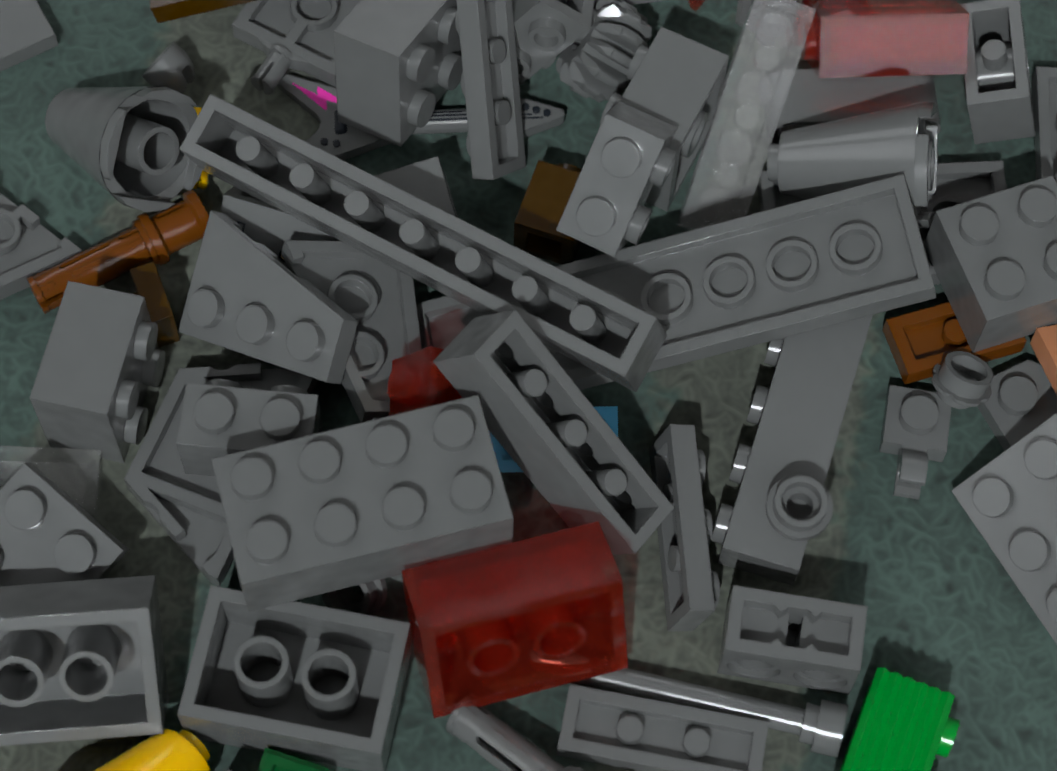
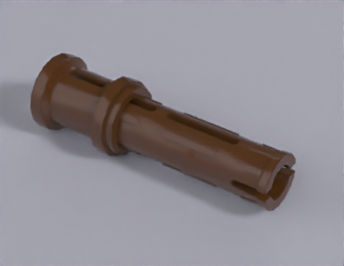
(147, 241)

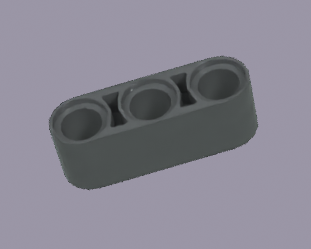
(824, 100)

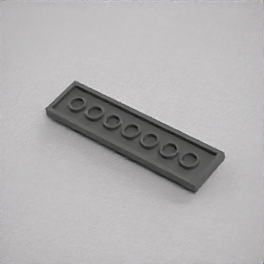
(750, 276)

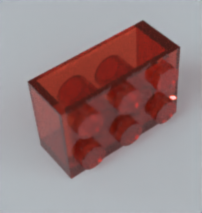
(516, 618)

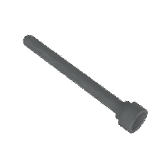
(816, 724)

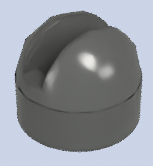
(171, 69)

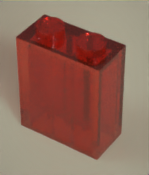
(887, 38)

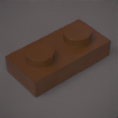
(928, 335)

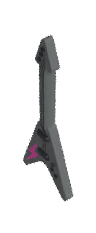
(349, 142)

